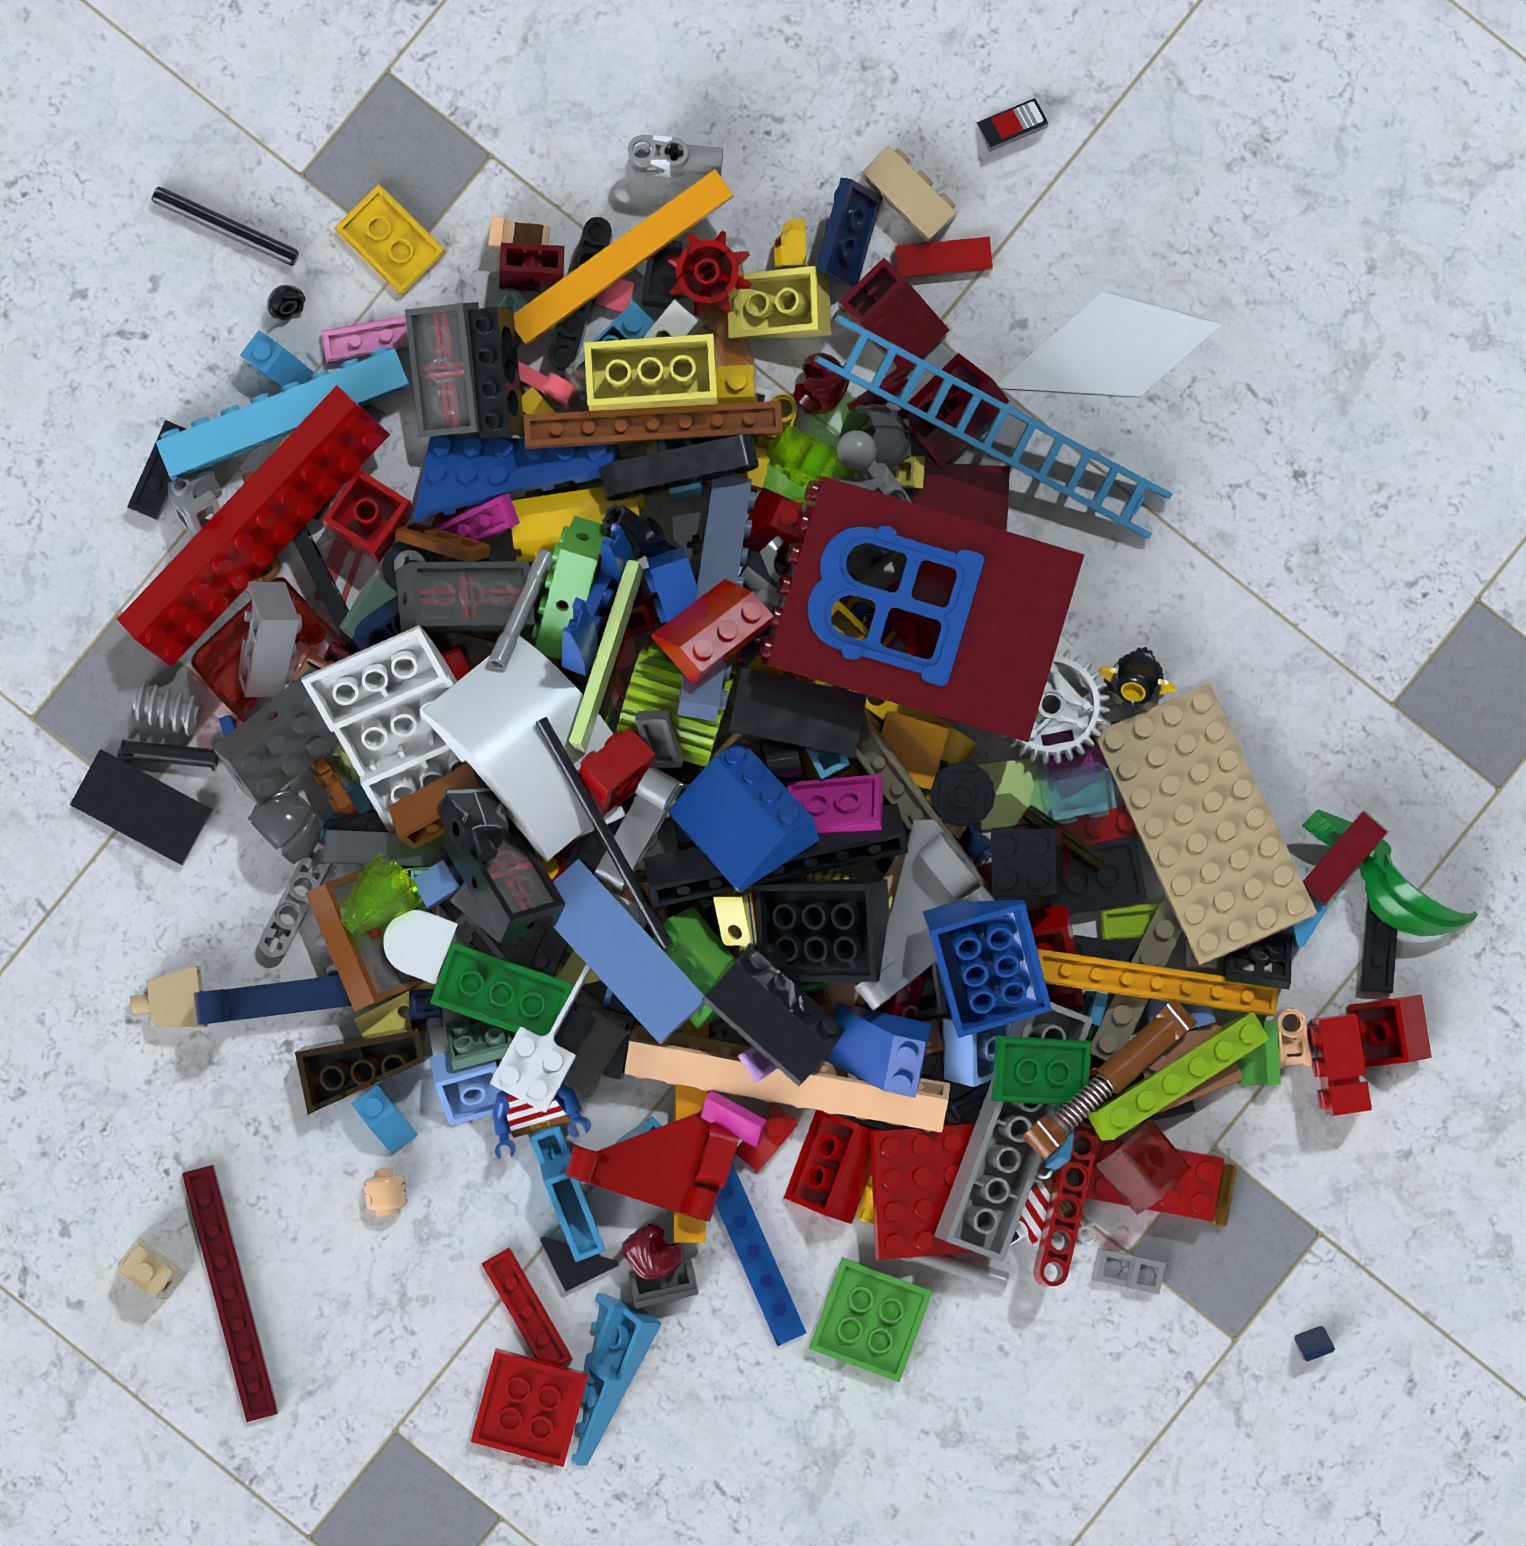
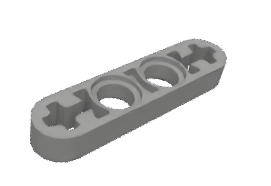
(291, 898)

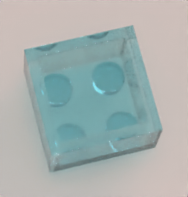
(1077, 792)

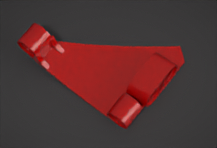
(667, 1167)

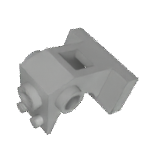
(195, 499)

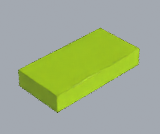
(1126, 921)

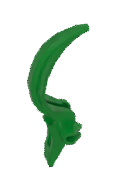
(1387, 890)

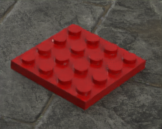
(911, 1187)

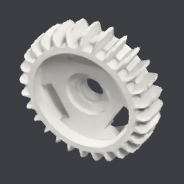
(1075, 712)

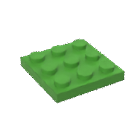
(870, 1319)

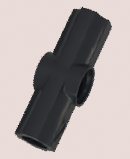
(643, 534)

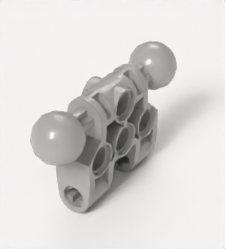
(858, 452)

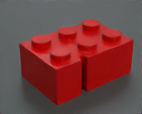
(1339, 1064)

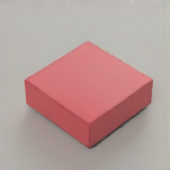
(616, 296)

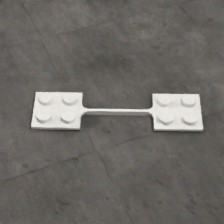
(535, 1063)

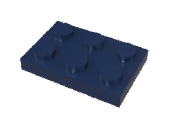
(848, 232)

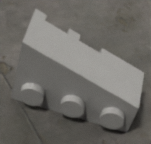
(270, 640)

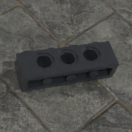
(496, 372)

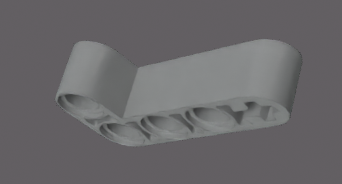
(653, 800)

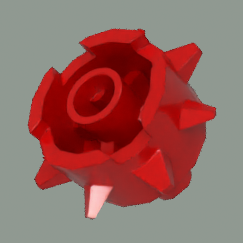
(701, 256)

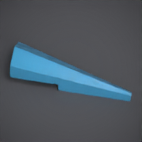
(618, 1349)

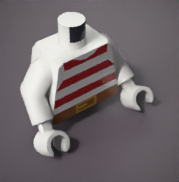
(1035, 1210)

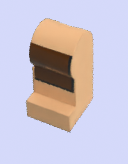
(516, 232)

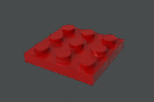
(529, 1407)

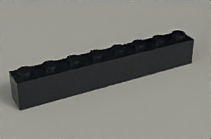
(691, 875)

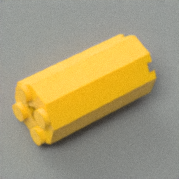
(545, 516)

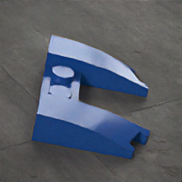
(580, 635)

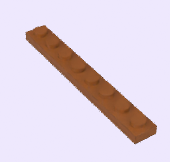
(652, 424)

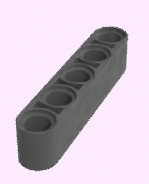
(361, 846)

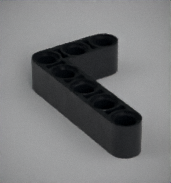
(779, 757)

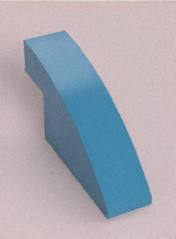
(566, 1193)

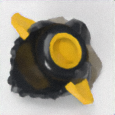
(1136, 681)

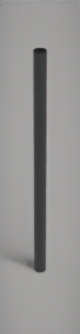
(603, 832)

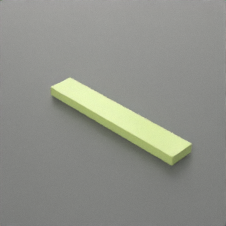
(606, 656)

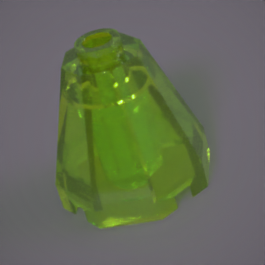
(378, 895)

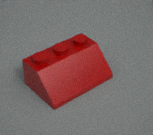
(713, 629)
(832, 1167)

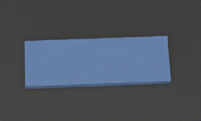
(624, 954)

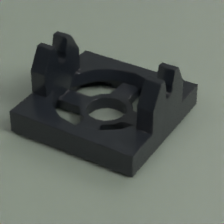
(1281, 979)

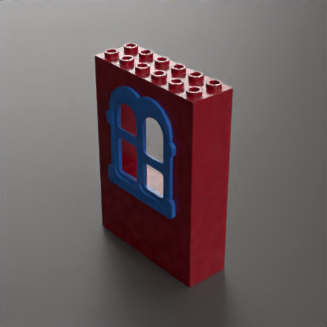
(993, 632)

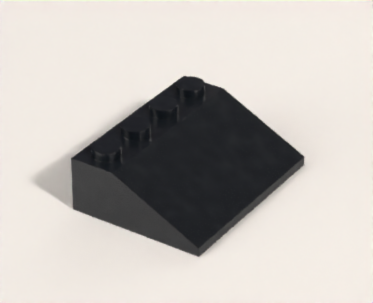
(823, 928)

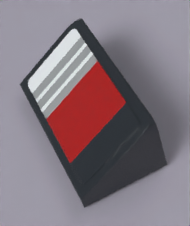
(1012, 124)

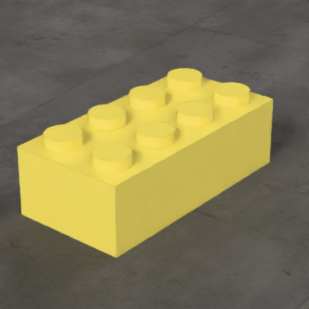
(651, 372)

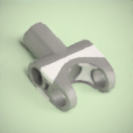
(691, 158)

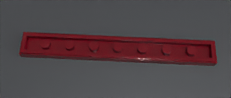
(230, 1293)

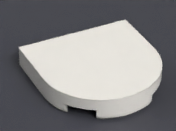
(418, 943)

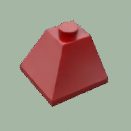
(773, 517)

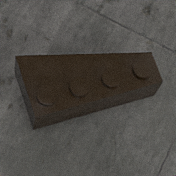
(352, 1064)

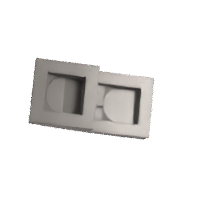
(1128, 1271)

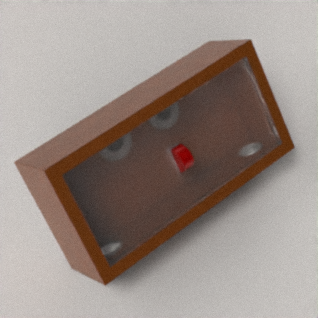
(356, 956)

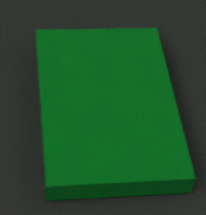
(1039, 1069)

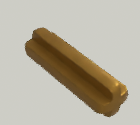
(1225, 1195)

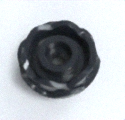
(285, 302)

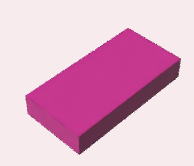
(734, 1118)

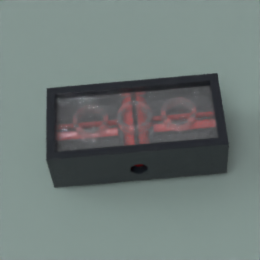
(510, 888)

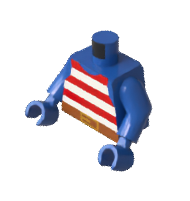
(520, 1118)

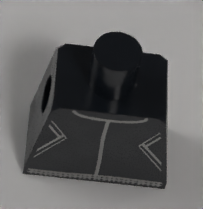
(474, 820)

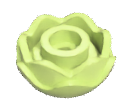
(343, 764)

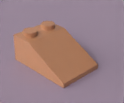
(1220, 1080)

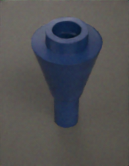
(976, 845)

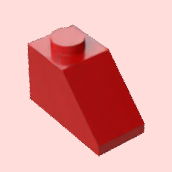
(777, 1129)

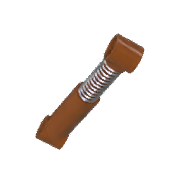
(1112, 1077)

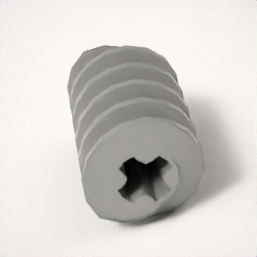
(166, 709)

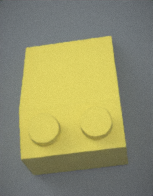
(782, 305)

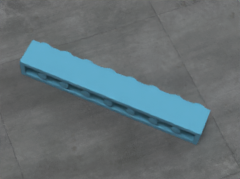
(277, 416)

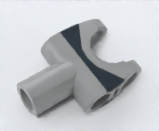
(761, 574)

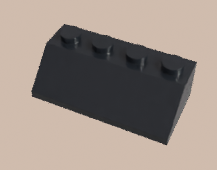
(773, 1014)

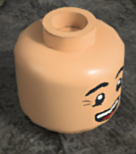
(385, 1193)

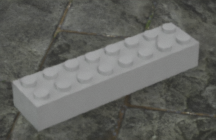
(998, 1160)

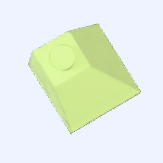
(1015, 790)

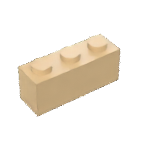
(909, 193)

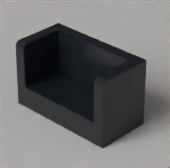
(660, 277)

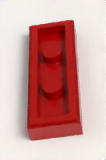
(944, 257)

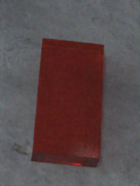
(334, 565)

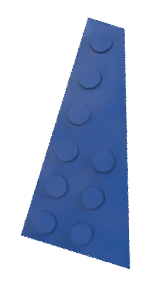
(481, 469)

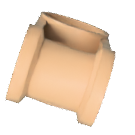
(1293, 1041)

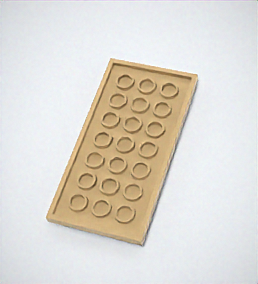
(1204, 824)

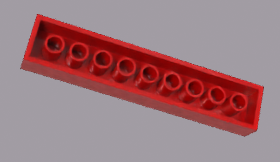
(253, 526)

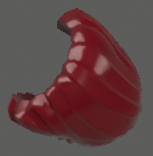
(822, 387)
(650, 1254)

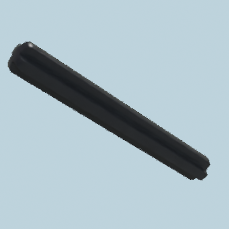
(225, 226)

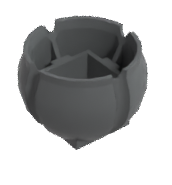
(887, 430)
(288, 824)

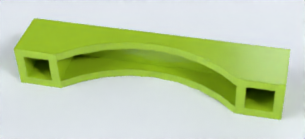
(1178, 1077)

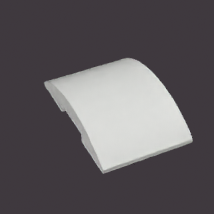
(376, 715)
(493, 727)

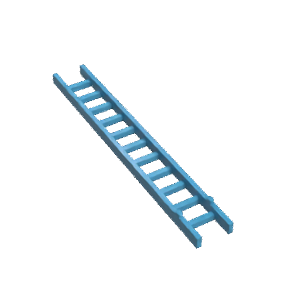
(1133, 503)

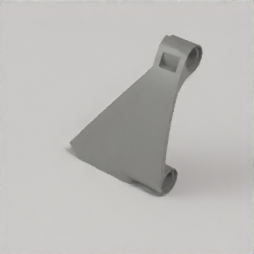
(930, 877)

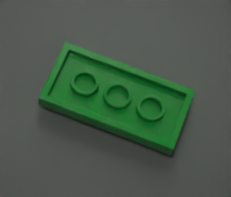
(499, 991)

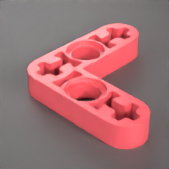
(551, 387)

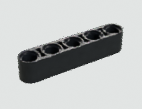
(574, 340)
(678, 467)

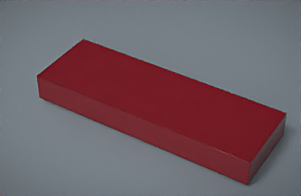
(1344, 857)

